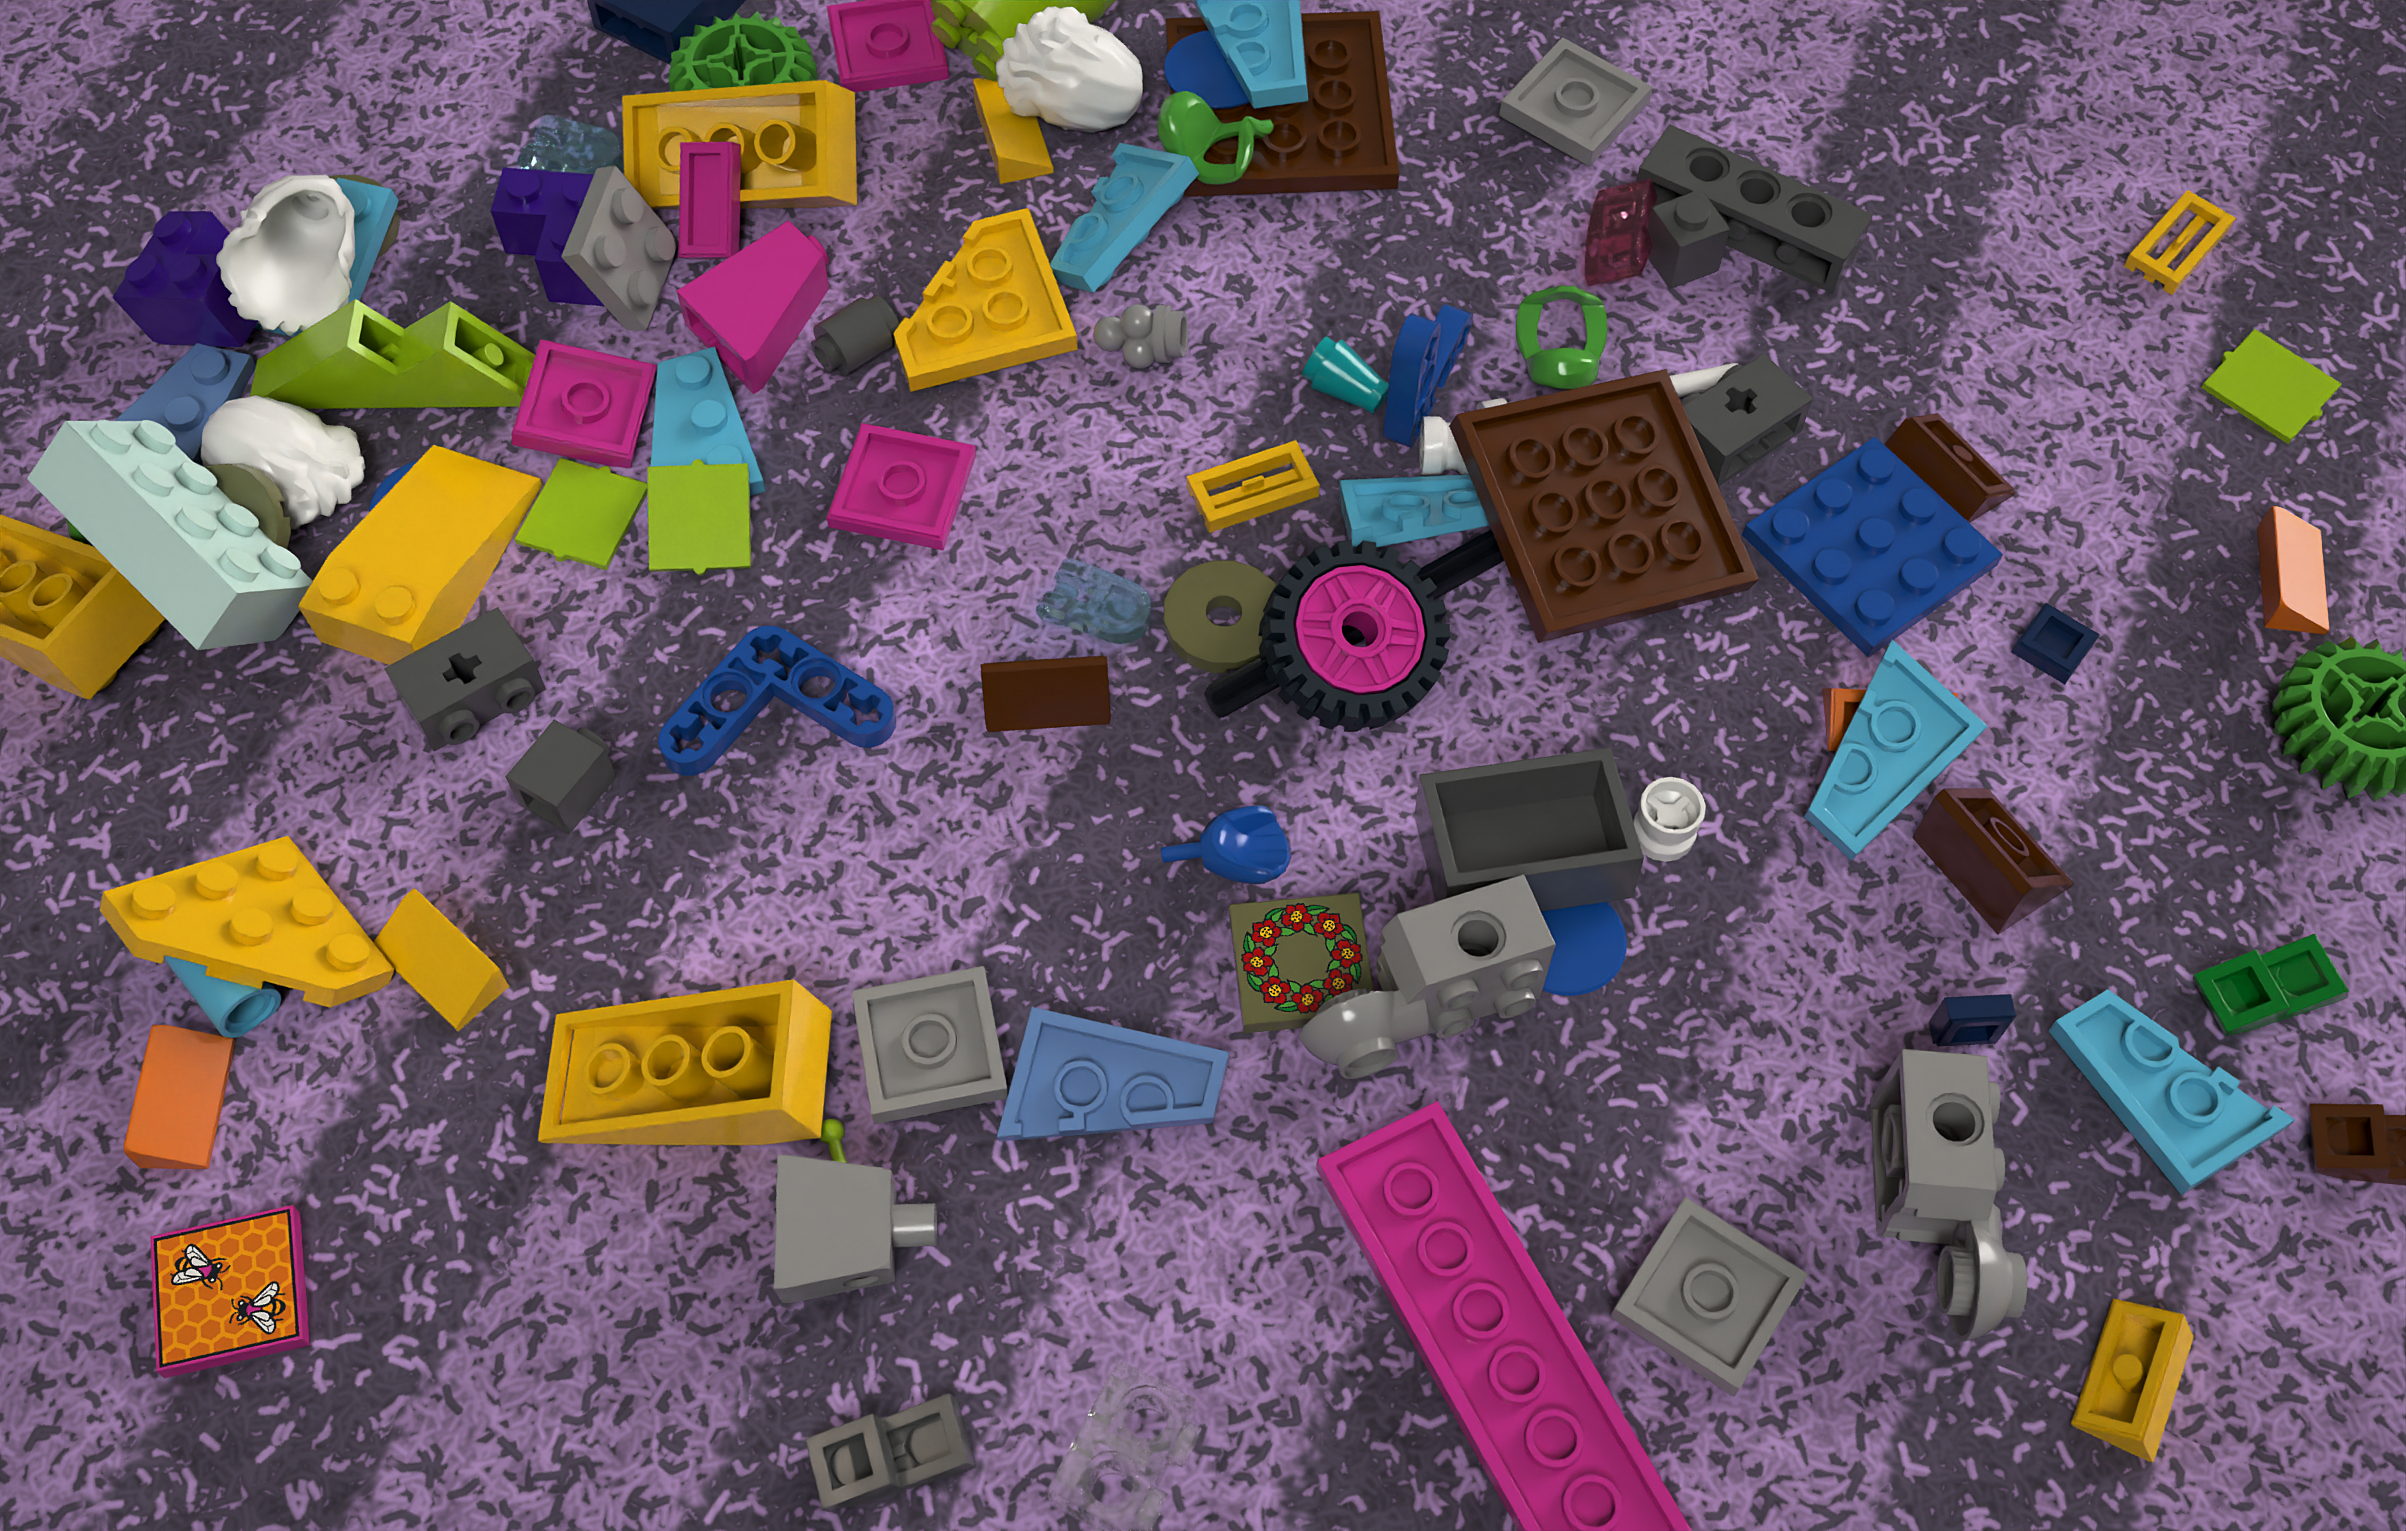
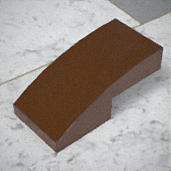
(2358, 1142)

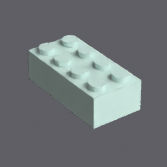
(171, 531)

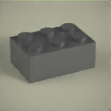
(1538, 817)

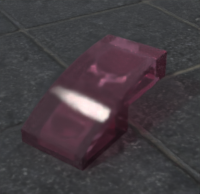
(1618, 232)

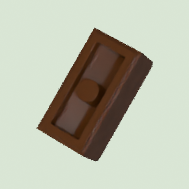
(1949, 465)
(1046, 693)

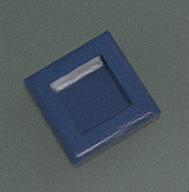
(2055, 643)
(1971, 1020)

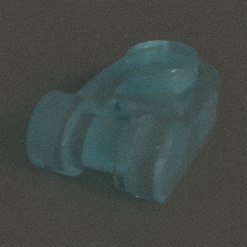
(570, 147)
(1115, 612)

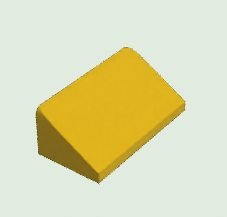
(1012, 139)
(439, 961)
(2134, 1377)

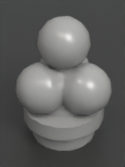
(1144, 334)

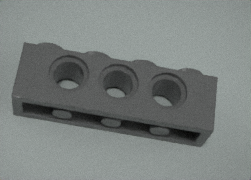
(1765, 210)

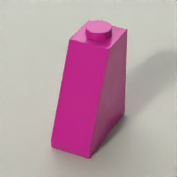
(757, 302)

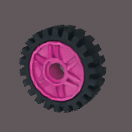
(1382, 601)

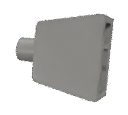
(840, 1227)

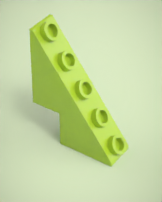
(373, 363)

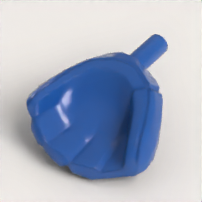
(1239, 846)

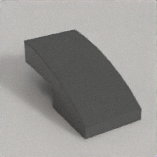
(890, 1454)

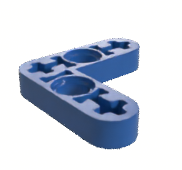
(1419, 364)
(762, 682)

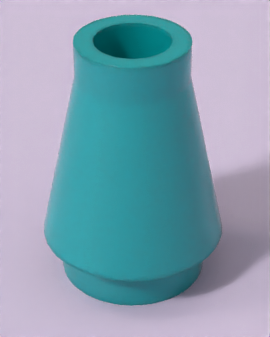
(1344, 375)

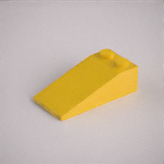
(791, 138)
(418, 556)
(67, 610)
(691, 1070)

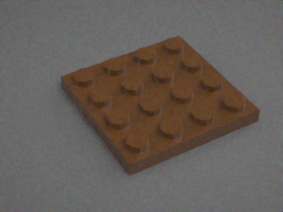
(1324, 144)
(1602, 504)

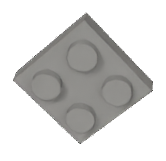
(1575, 101)
(620, 249)
(929, 1045)
(1709, 1296)

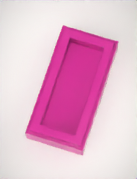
(709, 200)

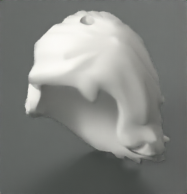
(1069, 72)
(291, 254)
(293, 447)

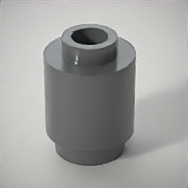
(854, 334)

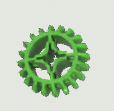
(740, 47)
(2318, 712)

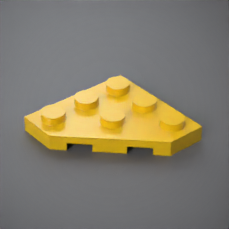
(986, 307)
(252, 922)

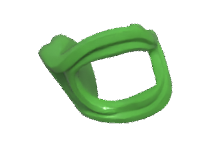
(1190, 128)
(1562, 366)

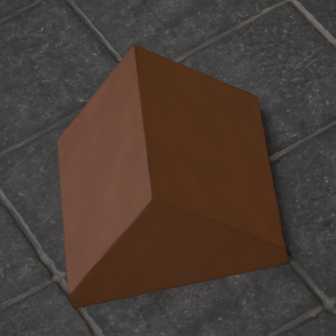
(1989, 856)

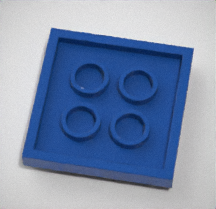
(1871, 546)

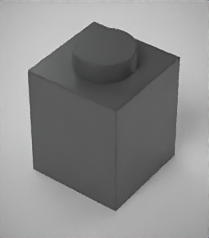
(1686, 238)
(562, 775)

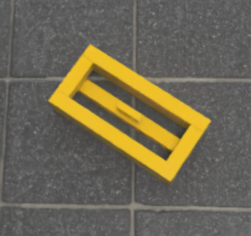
(2159, 269)
(1256, 495)

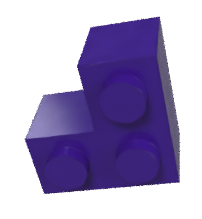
(535, 218)
(178, 287)

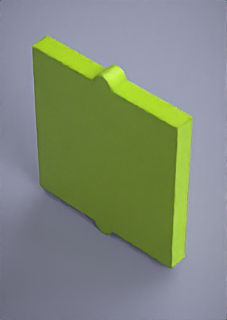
(2271, 386)
(582, 514)
(699, 517)

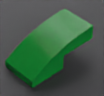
(2270, 986)

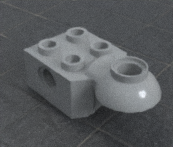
(1438, 976)
(1941, 1180)

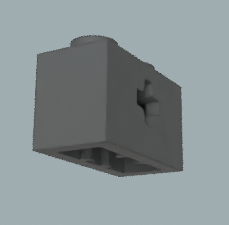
(1746, 416)
(466, 680)

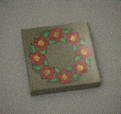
(1296, 957)

